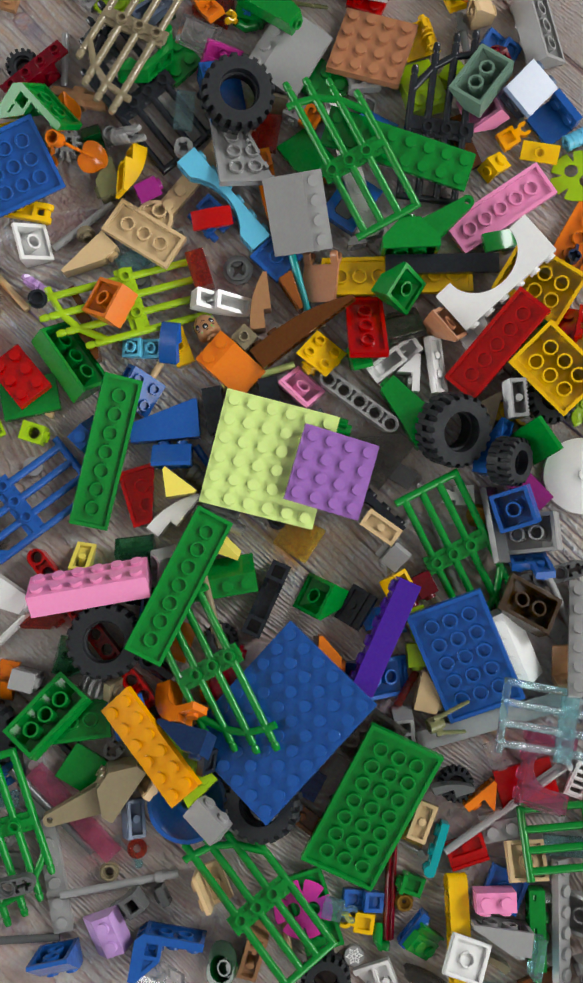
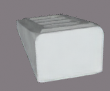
(576, 765)

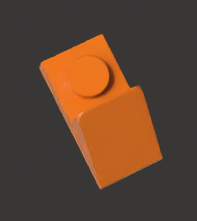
(5, 670)
(485, 792)

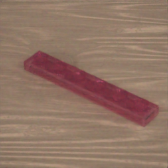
(88, 827)

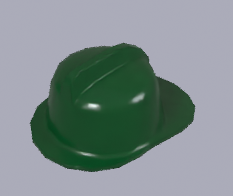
(222, 963)

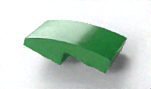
(498, 241)

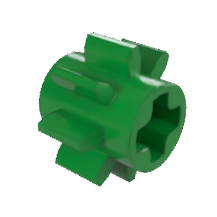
(343, 427)

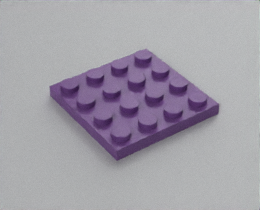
(331, 472)

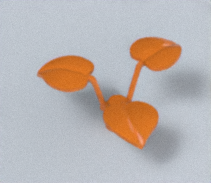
(92, 156)

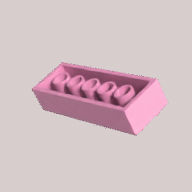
(89, 587)

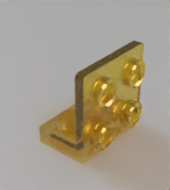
(299, 541)

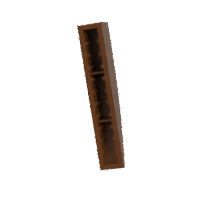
(295, 331)

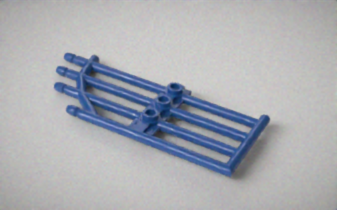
(20, 509)

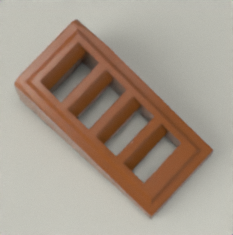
(290, 289)

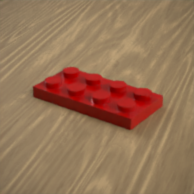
(366, 328)

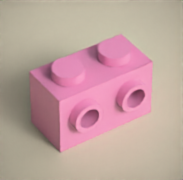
(494, 900)

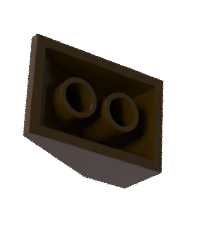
(529, 606)

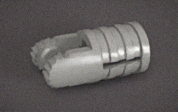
(126, 135)

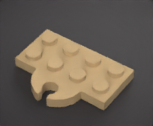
(146, 231)

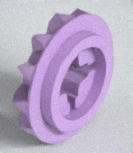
(32, 283)

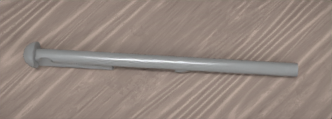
(544, 779)

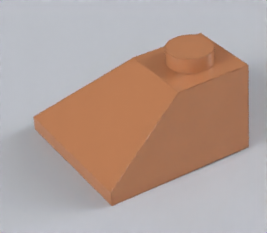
(443, 325)

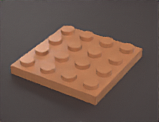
(372, 48)

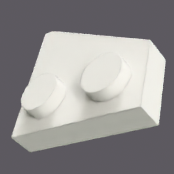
(376, 972)

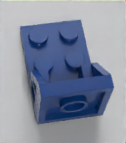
(151, 942)

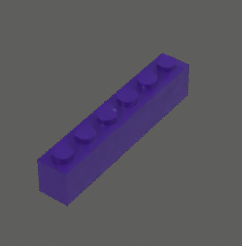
(384, 635)

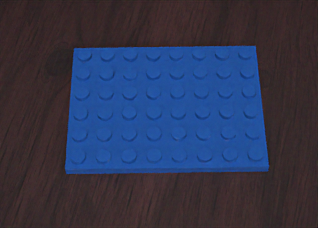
(314, 714)

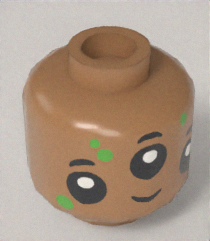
(206, 328)

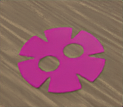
(310, 891)

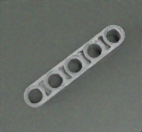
(363, 411)

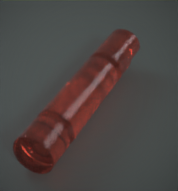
(406, 689)

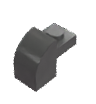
(132, 903)

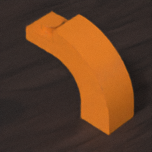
(170, 705)

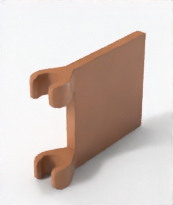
(321, 279)

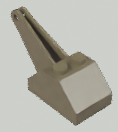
(105, 796)

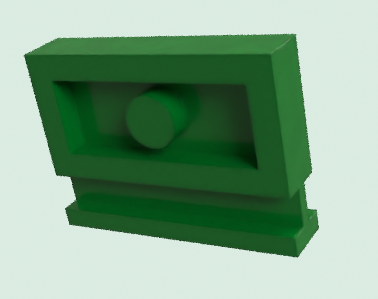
(423, 941)

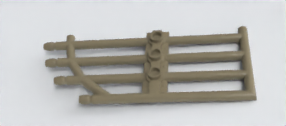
(137, 30)

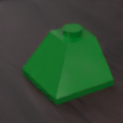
(399, 287)
(319, 597)

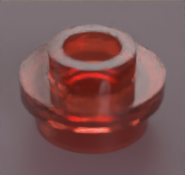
(143, 848)

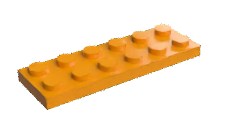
(151, 747)

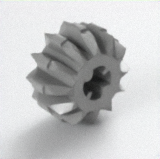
(66, 152)
(92, 687)

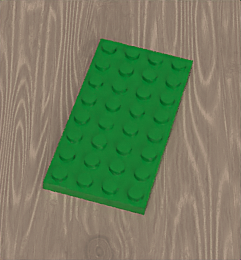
(371, 806)

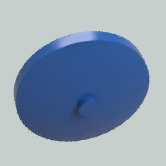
(170, 821)

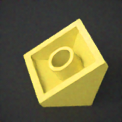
(175, 486)

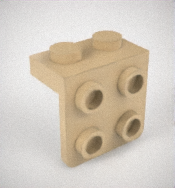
(206, 895)

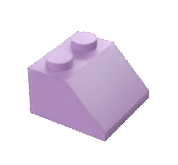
(108, 932)

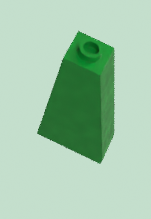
(279, 13)
(403, 405)

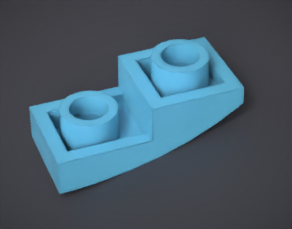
(140, 348)

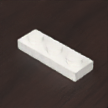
(435, 364)

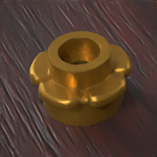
(404, 907)

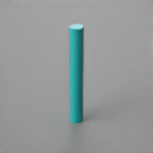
(299, 282)

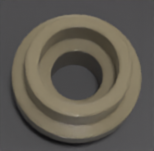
(85, 234)
(105, 875)

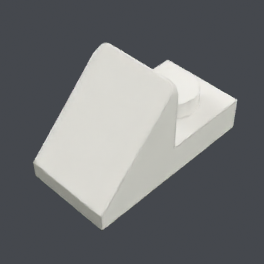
(412, 369)

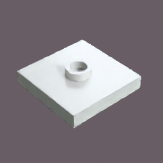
(466, 958)

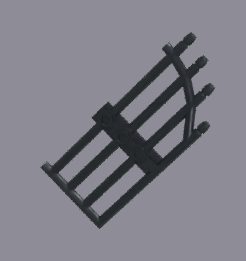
(141, 98)
(434, 127)

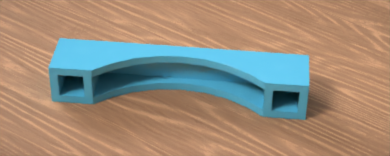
(198, 171)

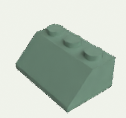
(481, 79)

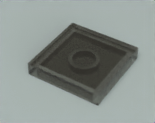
(404, 327)

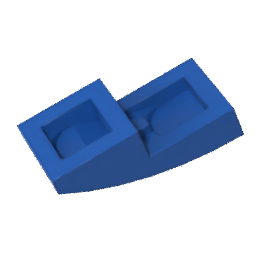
(493, 38)
(169, 342)
(363, 899)

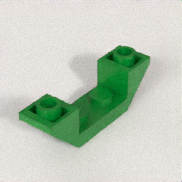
(153, 66)

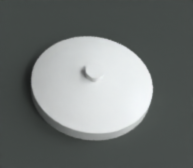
(564, 476)

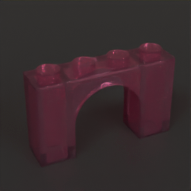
(529, 791)

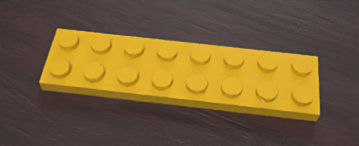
(360, 274)

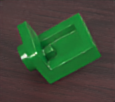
(410, 883)

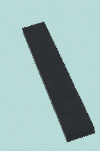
(447, 263)

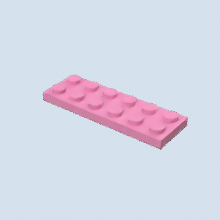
(502, 207)

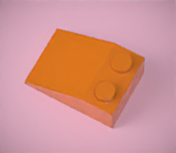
(230, 364)

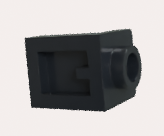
(206, 767)

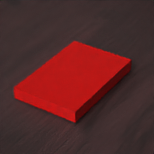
(507, 778)

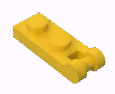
(30, 213)

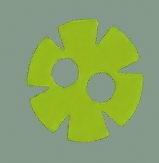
(563, 182)

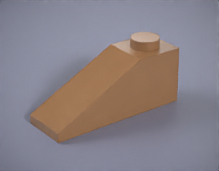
(250, 959)

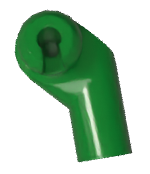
(382, 945)

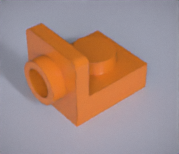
(313, 116)

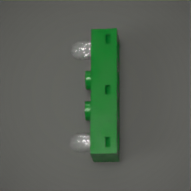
(537, 916)

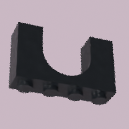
(214, 402)

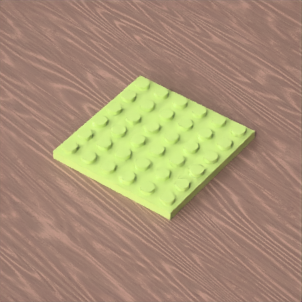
(256, 455)

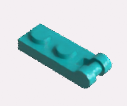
(435, 849)

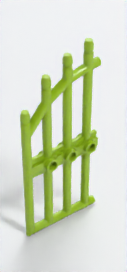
(136, 317)

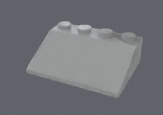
(292, 56)
(297, 213)

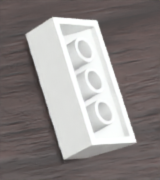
(518, 647)

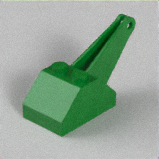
(423, 235)

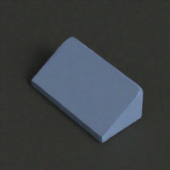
(134, 819)

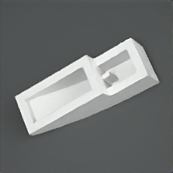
(220, 302)
(397, 358)
(173, 514)

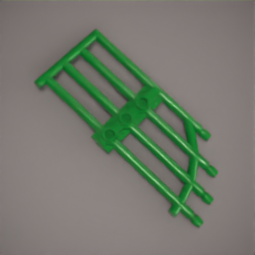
(354, 158)
(453, 552)
(214, 666)
(15, 825)
(552, 848)
(261, 903)

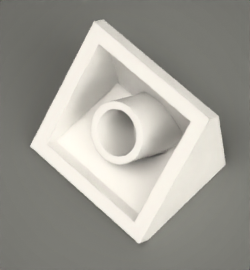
(32, 243)

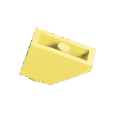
(83, 555)

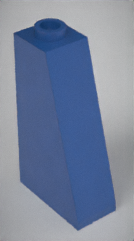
(171, 424)

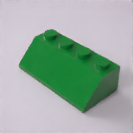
(69, 361)
(232, 577)
(47, 716)

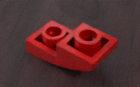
(212, 218)

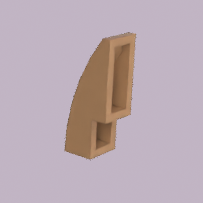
(260, 304)

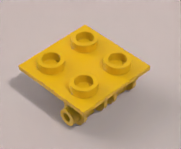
(423, 41)
(321, 353)

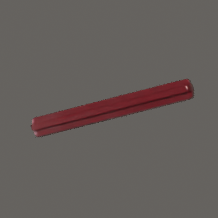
(389, 898)

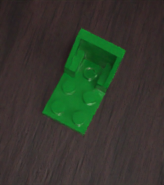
(38, 101)

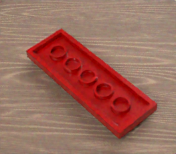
(497, 343)

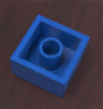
(515, 508)

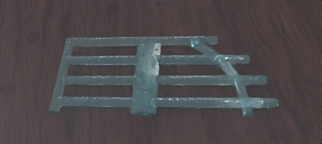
(564, 732)

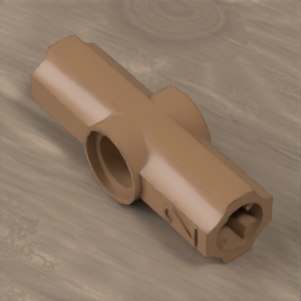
(82, 97)

